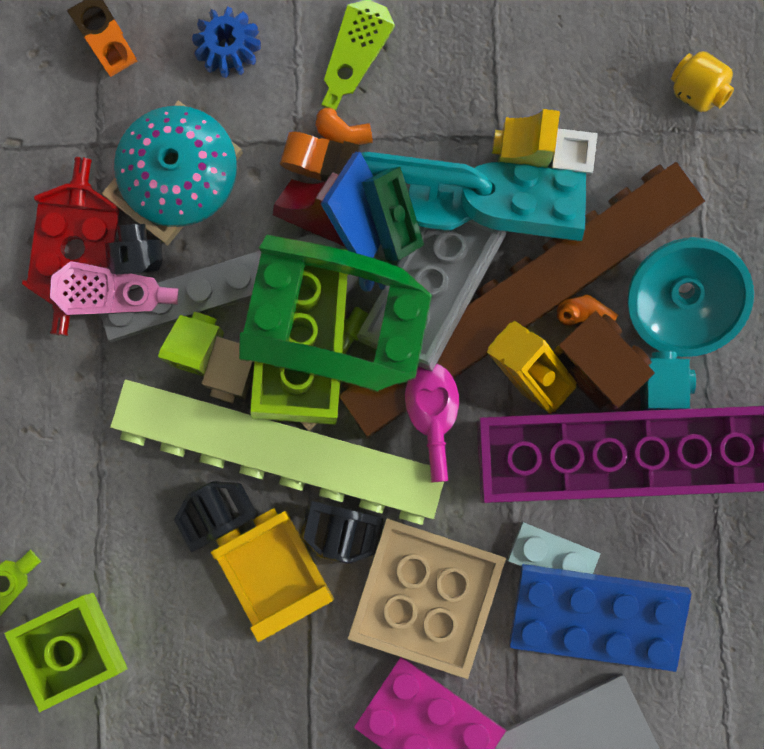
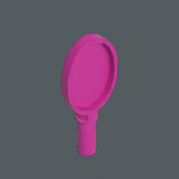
(433, 409)

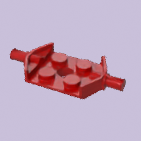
(66, 215)

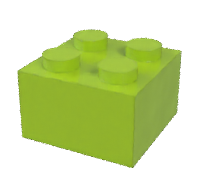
(66, 651)

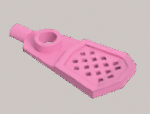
(114, 291)

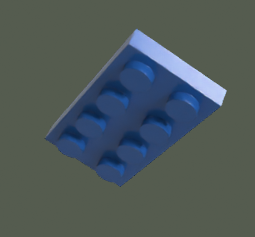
(599, 617)

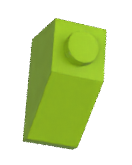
(191, 343)

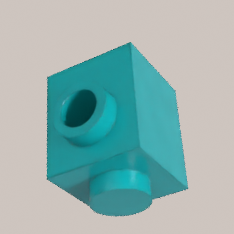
(669, 385)

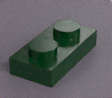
(393, 214)

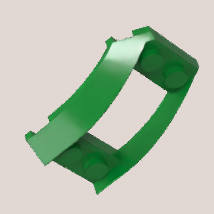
(275, 302)

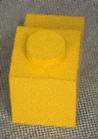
(528, 139)

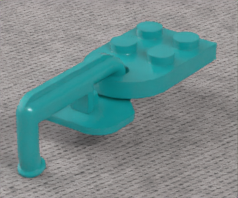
(492, 194)

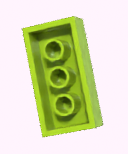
(317, 323)

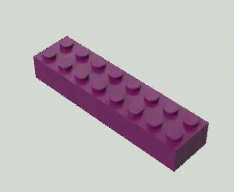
(621, 454)

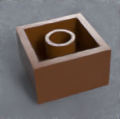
(603, 362)

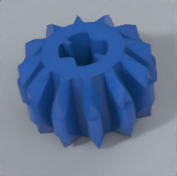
(224, 28)

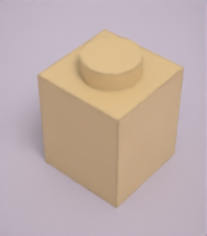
(226, 373)

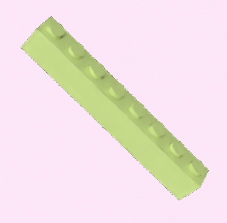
(276, 449)

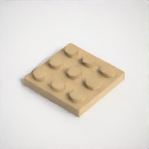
(427, 598)

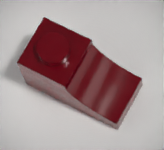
(302, 207)

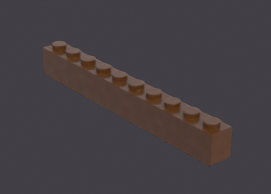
(545, 282)

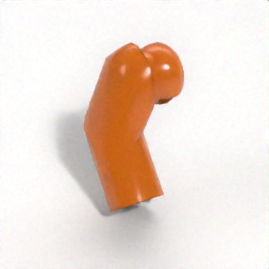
(335, 129)
(580, 308)

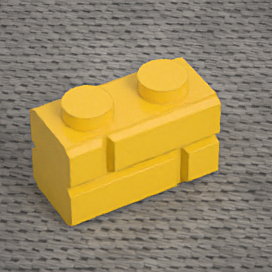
(532, 366)

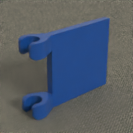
(351, 214)

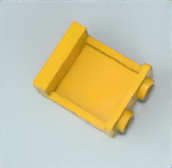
(272, 573)

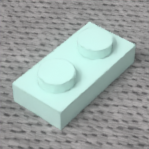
(545, 549)

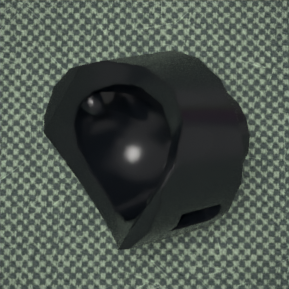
(133, 251)

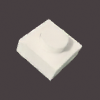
(575, 151)

